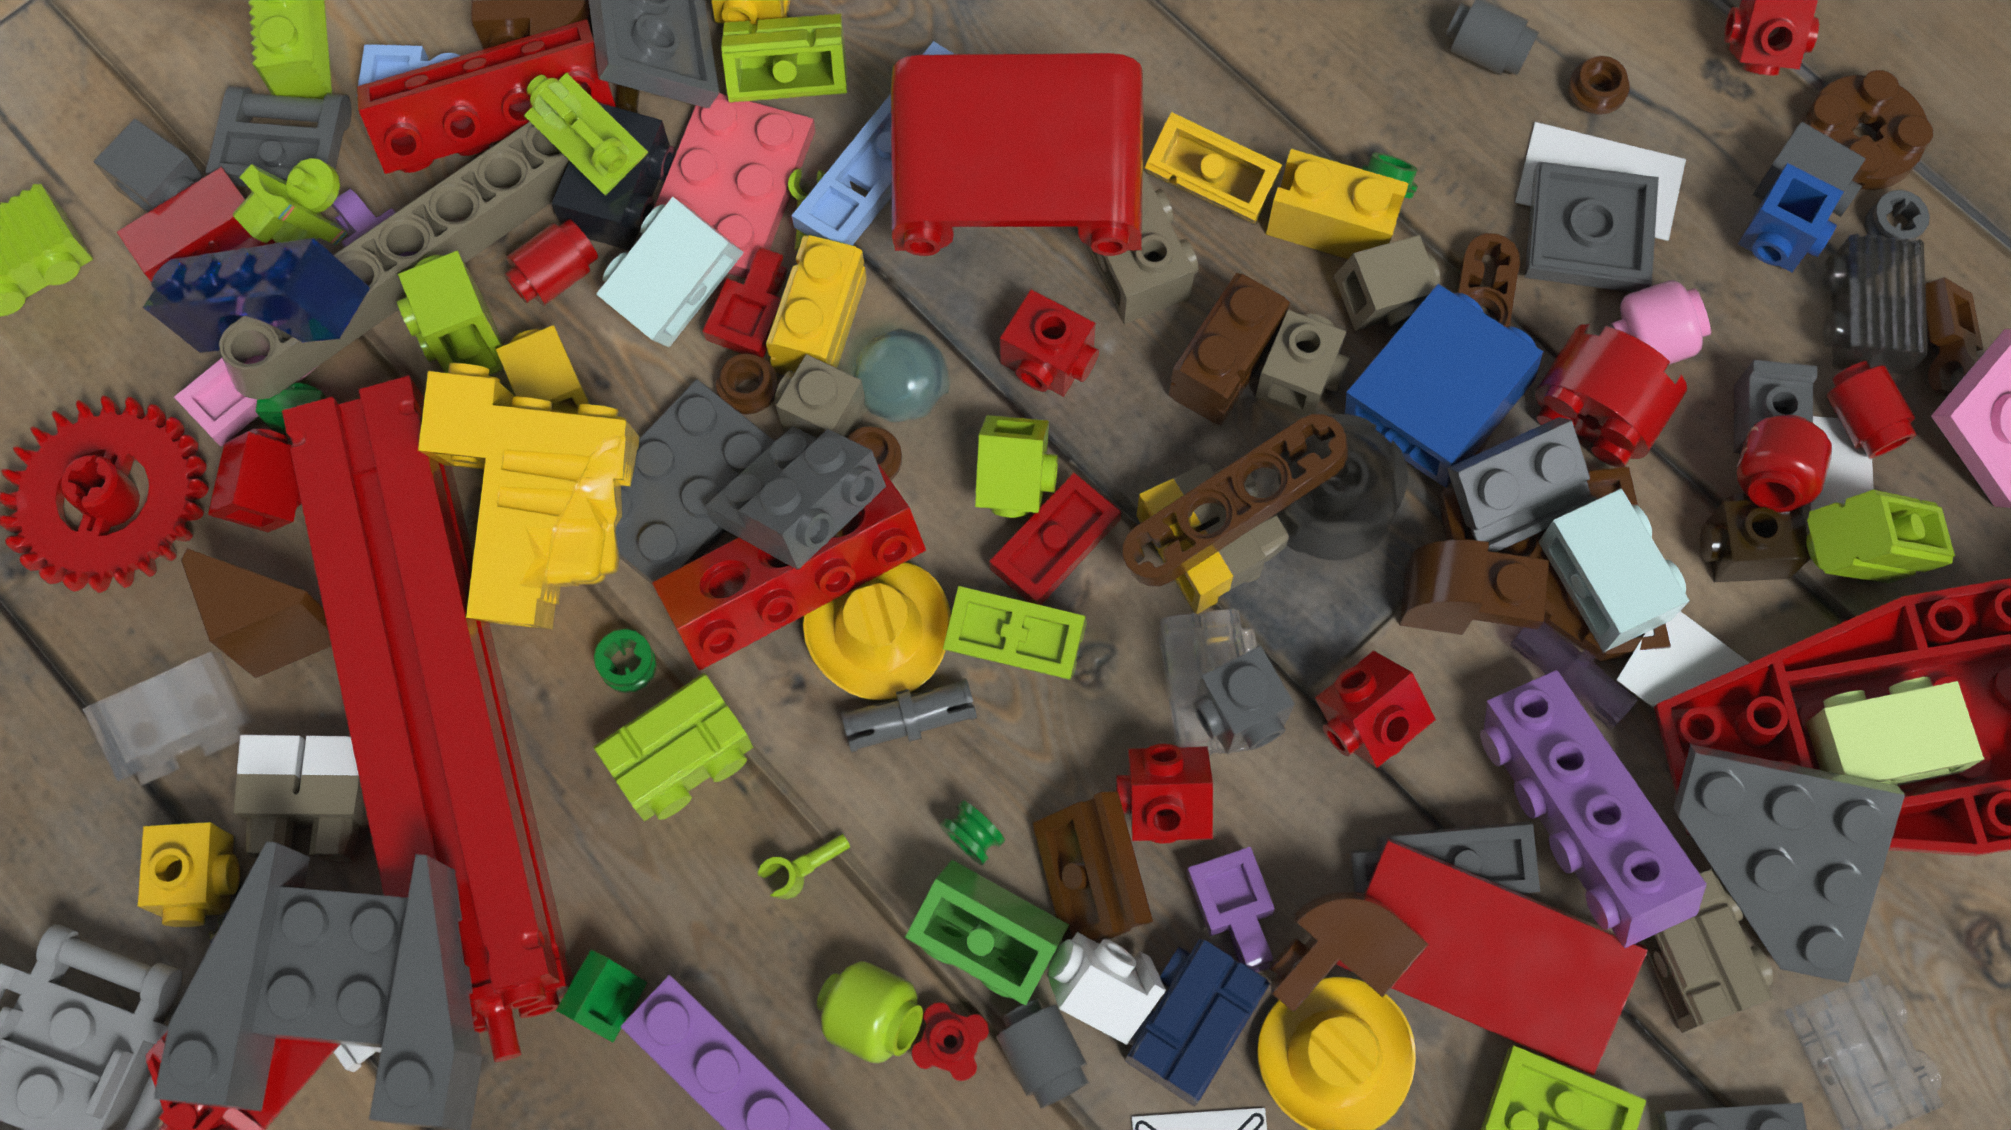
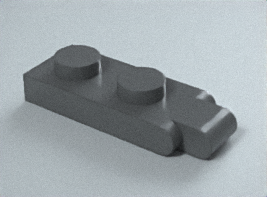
(1494, 852)

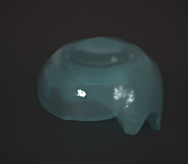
(901, 375)

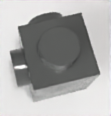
(1243, 702)

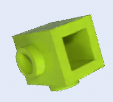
(1014, 465)

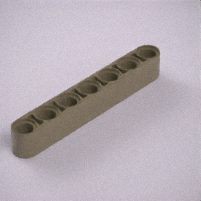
(417, 227)

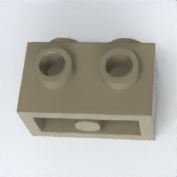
(1158, 273)

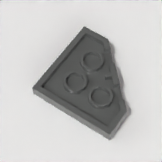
(1792, 851)

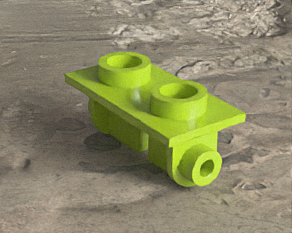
(583, 131)

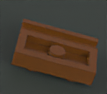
(1092, 869)

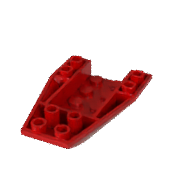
(1932, 634)

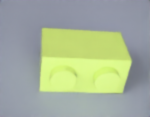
(1896, 737)

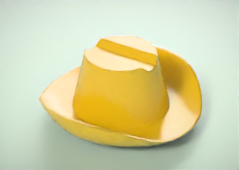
(881, 633)
(1338, 1057)

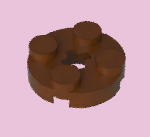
(1885, 107)

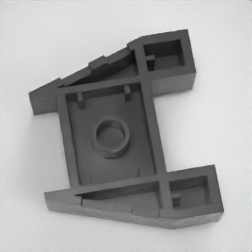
(336, 974)

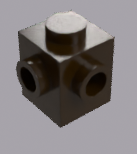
(1753, 541)

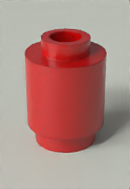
(550, 262)
(1871, 409)

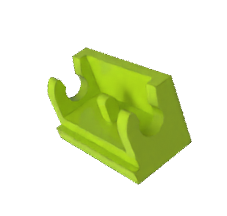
(1015, 633)

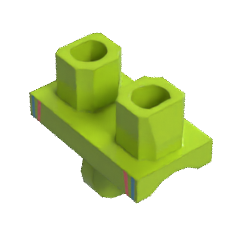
(293, 207)

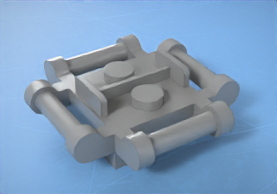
(75, 1056)

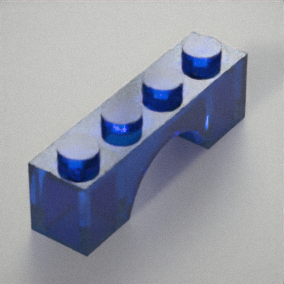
(282, 284)

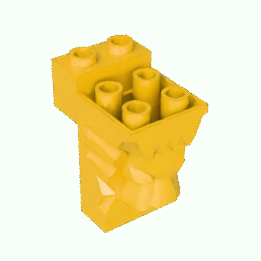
(544, 495)

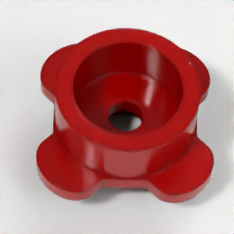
(958, 1060)

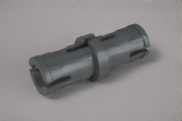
(908, 715)

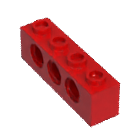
(747, 593)

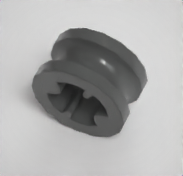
(1900, 203)

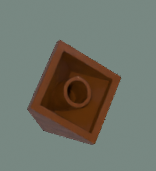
(254, 616)

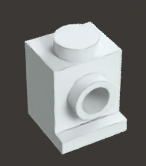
(1104, 985)

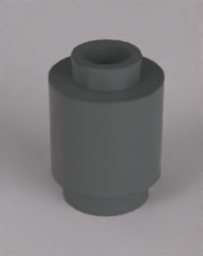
(1491, 36)
(1042, 1052)

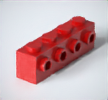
(472, 97)

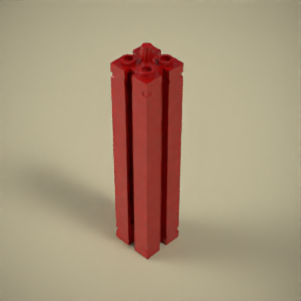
(427, 693)

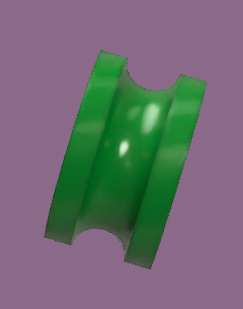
(618, 641)
(972, 832)

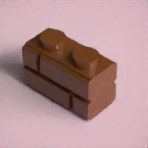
(1228, 348)

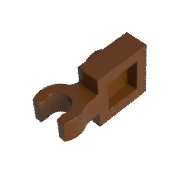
(1952, 327)

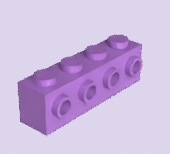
(1592, 810)

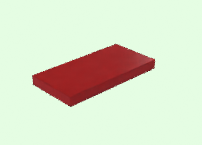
(1507, 958)

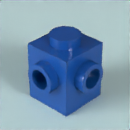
(1792, 219)

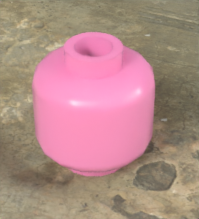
(1666, 319)

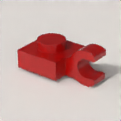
(747, 310)

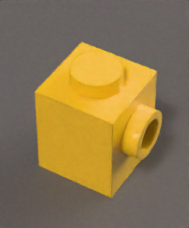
(187, 872)

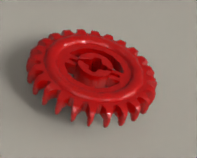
(91, 470)

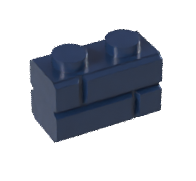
(1196, 1020)

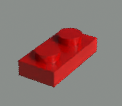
(1055, 540)

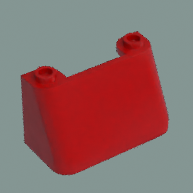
(1017, 147)

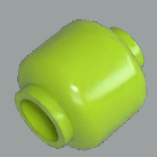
(869, 1012)

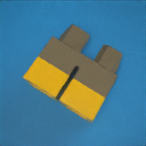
(1230, 566)

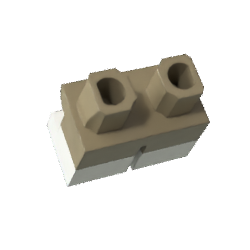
(300, 785)

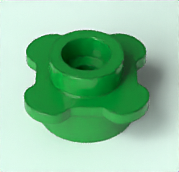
(1393, 168)

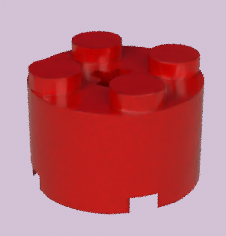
(1611, 393)

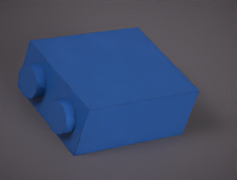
(1445, 382)

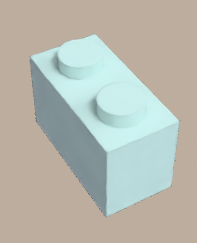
(668, 271)
(1614, 569)

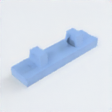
(832, 206)

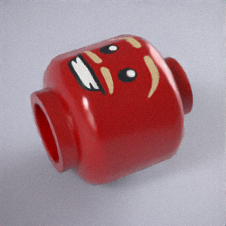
(1784, 462)

